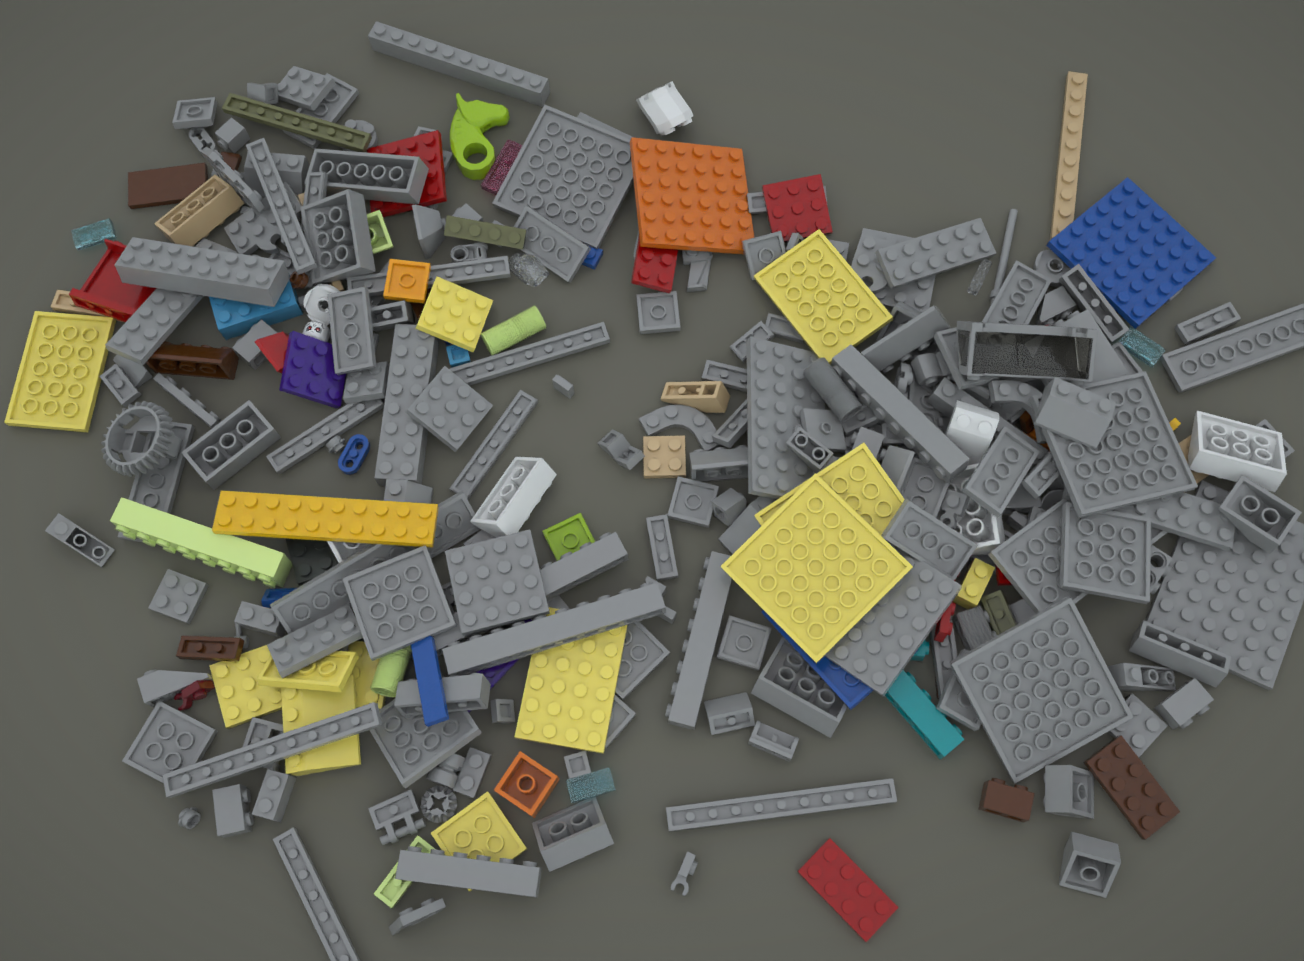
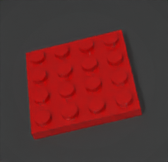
(429, 149)

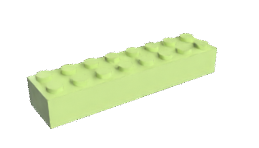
(201, 543)

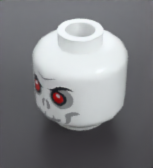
(318, 330)

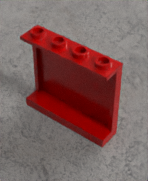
(106, 292)

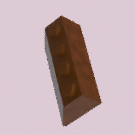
(194, 361)

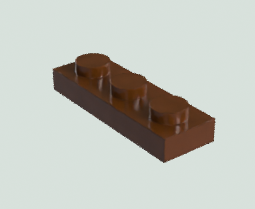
(210, 648)

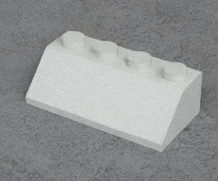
(514, 496)

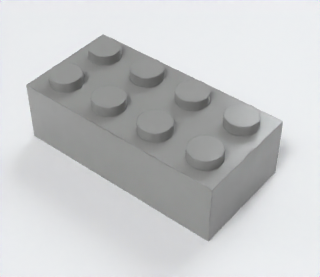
(231, 445)

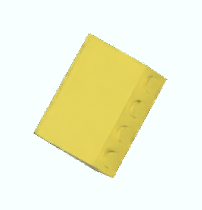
(306, 707)

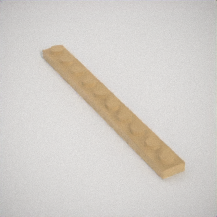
(1069, 152)

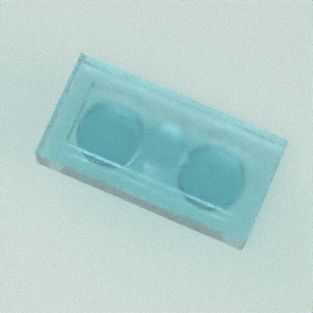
(93, 234)
(1142, 347)
(590, 785)

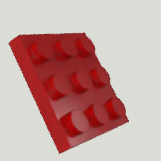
(797, 207)

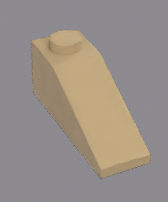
(701, 395)

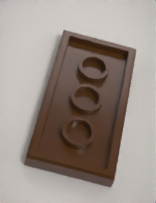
(164, 185)

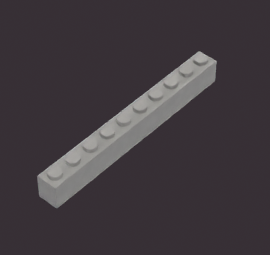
(459, 64)
(560, 577)
(554, 630)

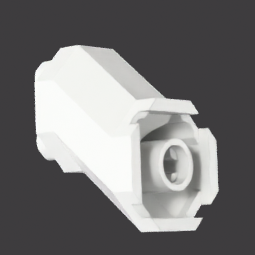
(665, 109)

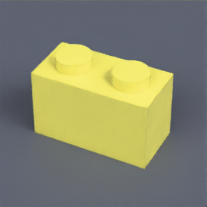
(974, 584)

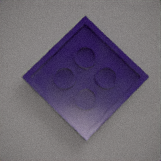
(311, 371)

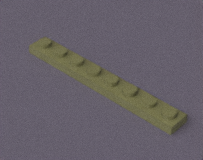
(297, 123)

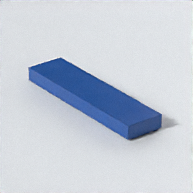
(429, 681)

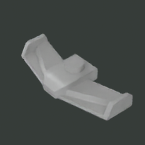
(699, 269)

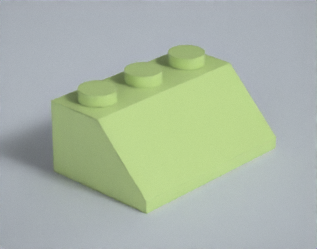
(379, 233)

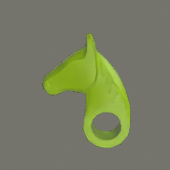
(466, 134)

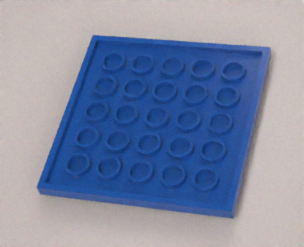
(1132, 251)

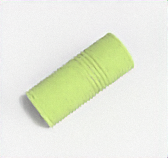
(512, 332)
(390, 672)

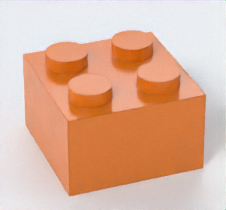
(527, 784)

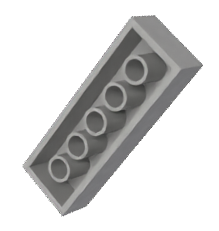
(372, 174)

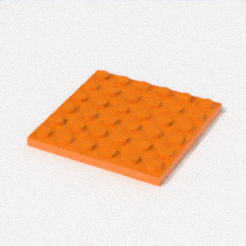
(690, 196)

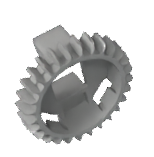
(131, 443)

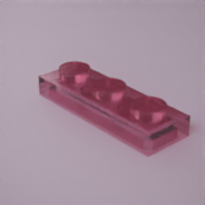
(501, 167)

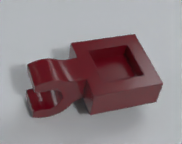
(196, 691)

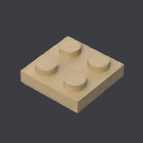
(664, 457)

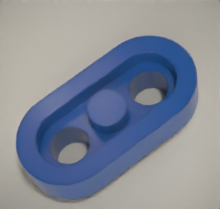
(354, 455)

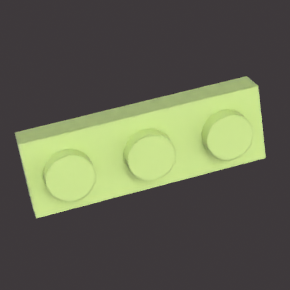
(392, 889)

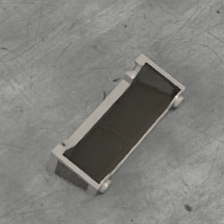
(1026, 351)

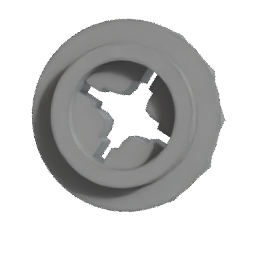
(449, 804)

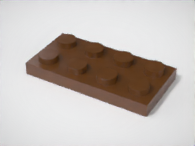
(1131, 787)

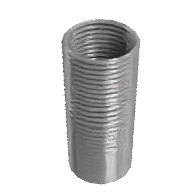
(829, 385)

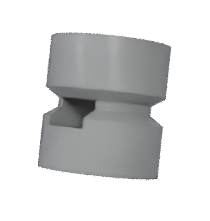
(446, 771)

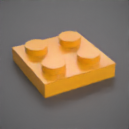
(407, 281)

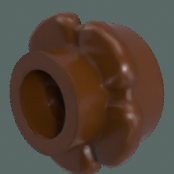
(299, 281)

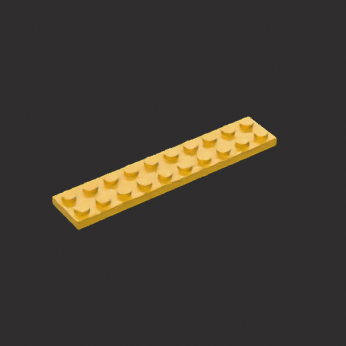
(326, 519)

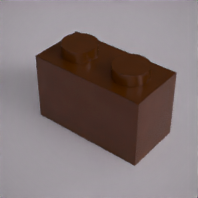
(1006, 800)

